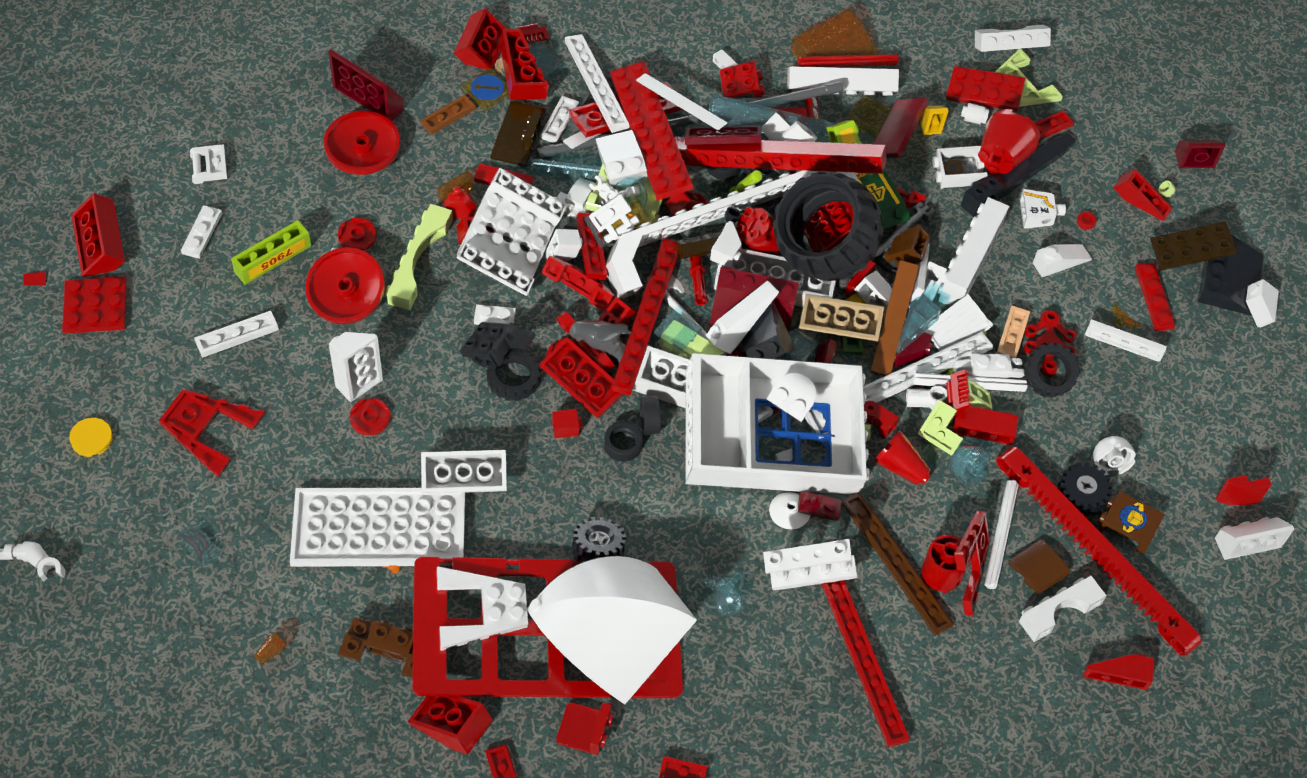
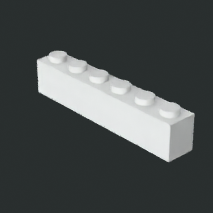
(853, 79)

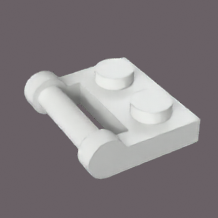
(215, 163)

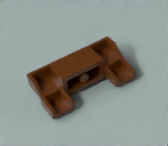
(379, 639)

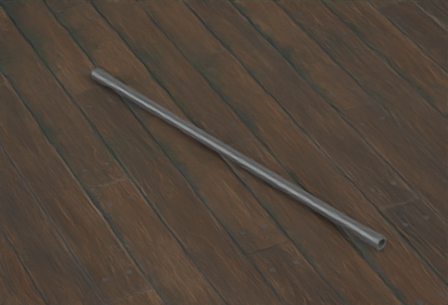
(827, 89)

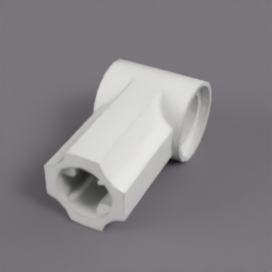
(925, 397)

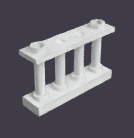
(810, 564)

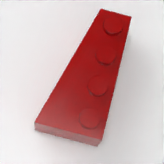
(521, 72)

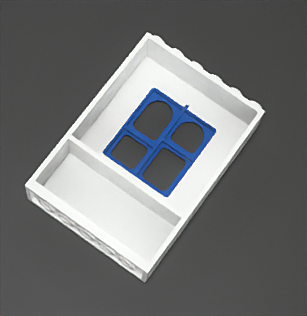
(725, 430)

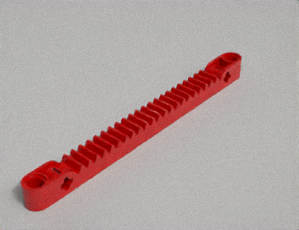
(1181, 634)

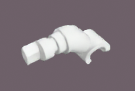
(35, 555)

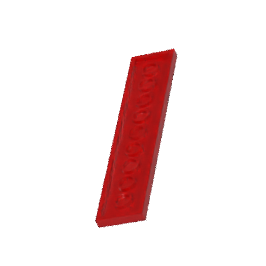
(652, 132)

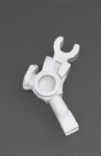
(609, 193)

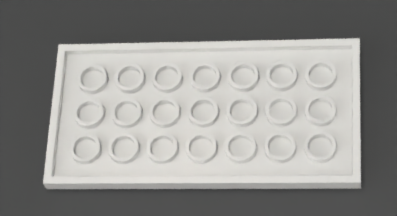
(375, 526)

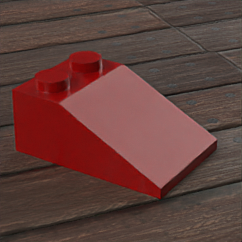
(452, 721)

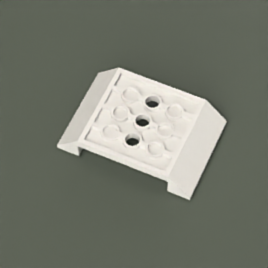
(521, 214)

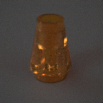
(270, 648)

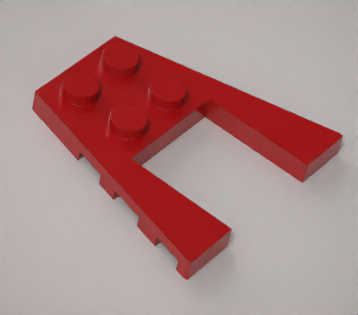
(192, 414)
(973, 544)

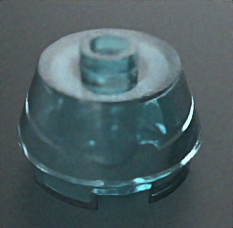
(969, 464)

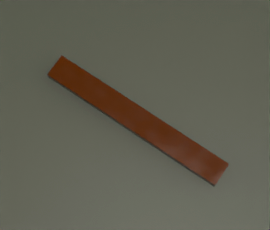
(897, 564)

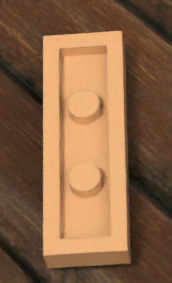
(1013, 332)

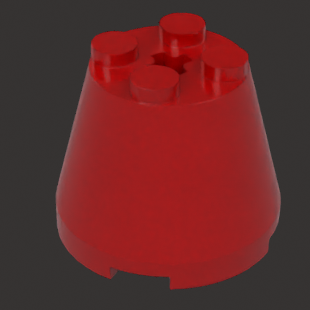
(1007, 141)

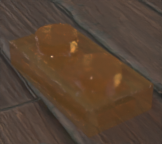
(464, 181)

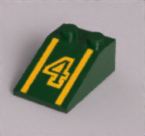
(888, 199)

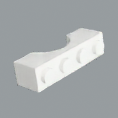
(1026, 37)
(1083, 595)

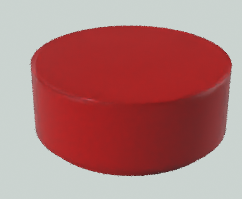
(1086, 220)

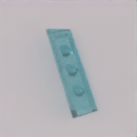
(564, 169)

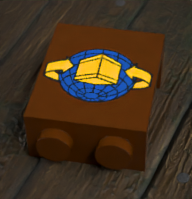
(1132, 519)

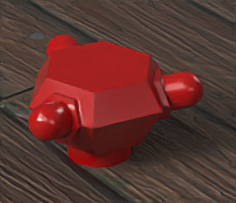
(460, 203)

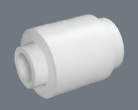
(975, 114)

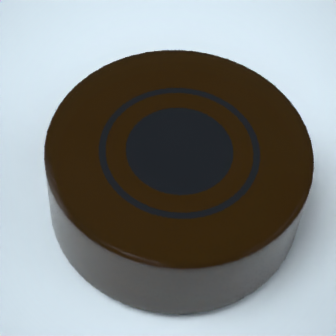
(953, 167)

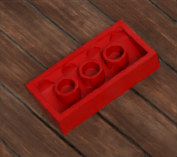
(581, 377)

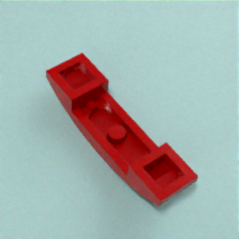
(576, 279)

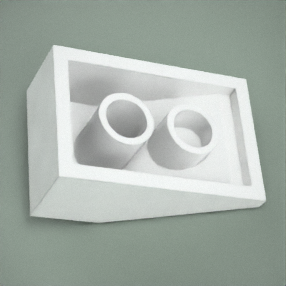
(621, 157)

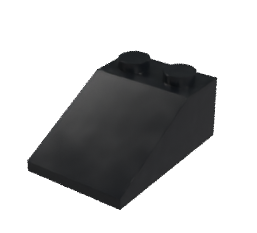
(768, 336)

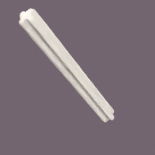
(986, 383)
(1001, 534)

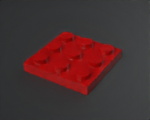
(94, 305)

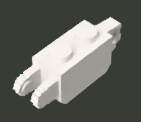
(990, 366)

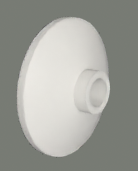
(784, 516)

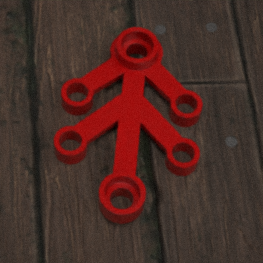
(1048, 337)

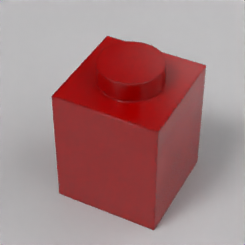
(566, 423)

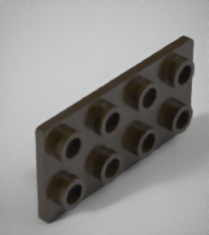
(518, 133)
(1193, 245)

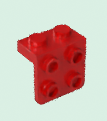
(742, 80)
(585, 727)

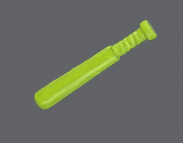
(752, 179)

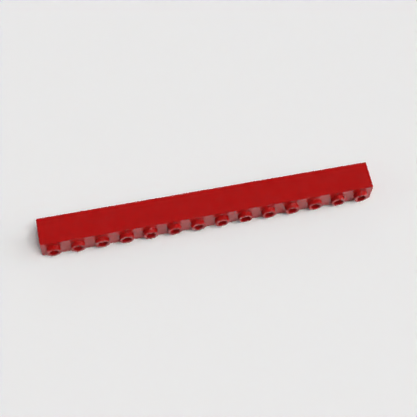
(787, 156)

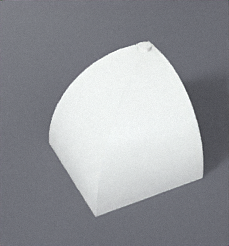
(612, 620)

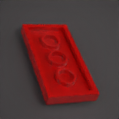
(985, 88)

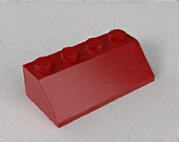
(97, 236)

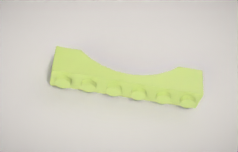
(434, 226)

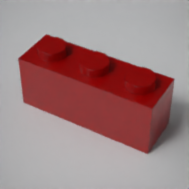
(986, 425)

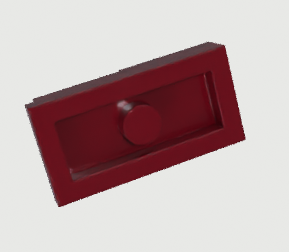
(825, 352)
(819, 506)

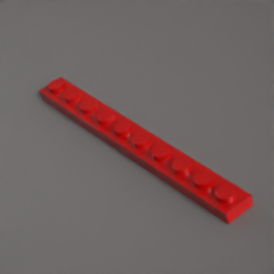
(645, 318)
(865, 663)

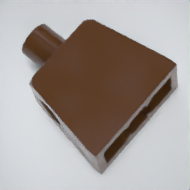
(908, 246)

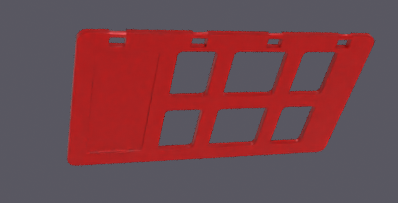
(431, 613)

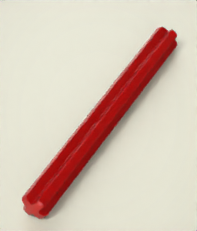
(852, 60)

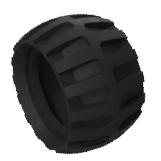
(805, 199)

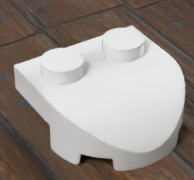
(794, 395)

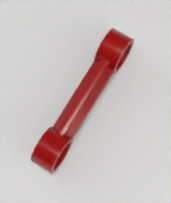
(598, 357)

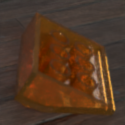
(835, 37)

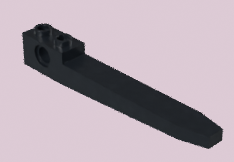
(1002, 184)

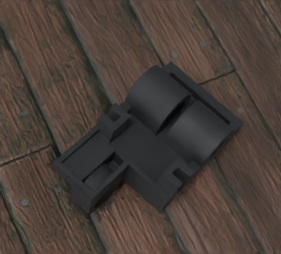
(493, 341)

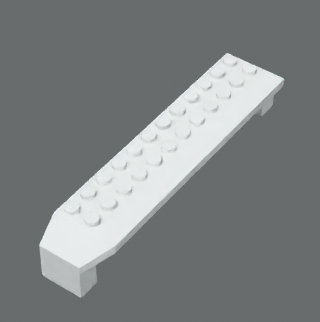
(619, 264)

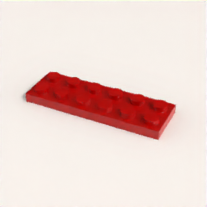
(591, 121)

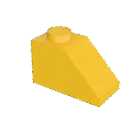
(933, 119)

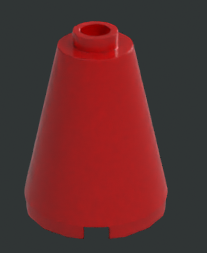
(904, 460)

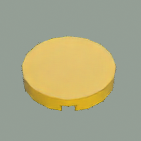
(91, 437)

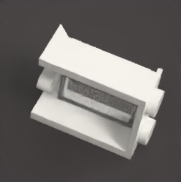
(971, 164)

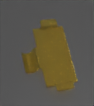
(1123, 318)

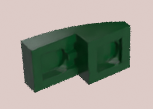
(851, 345)

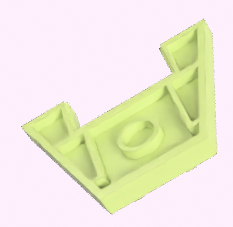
(1030, 94)

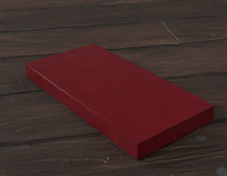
(900, 125)
(724, 135)

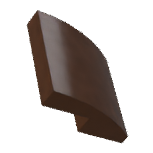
(1039, 566)

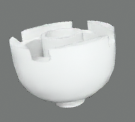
(1116, 452)

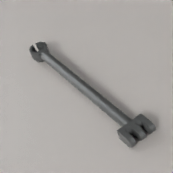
(920, 212)

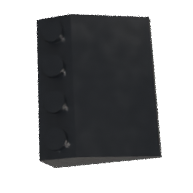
(1227, 278)

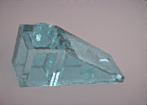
(921, 316)

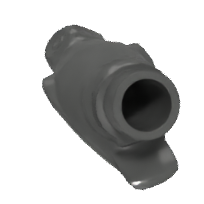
(601, 336)

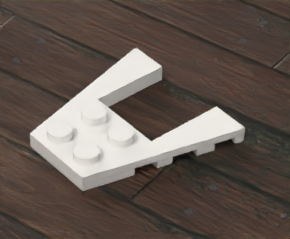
(502, 606)

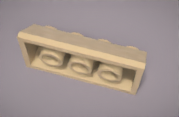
(841, 317)

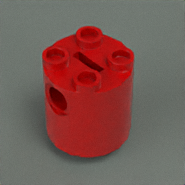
(757, 231)
(939, 565)

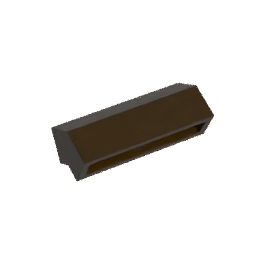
(696, 246)

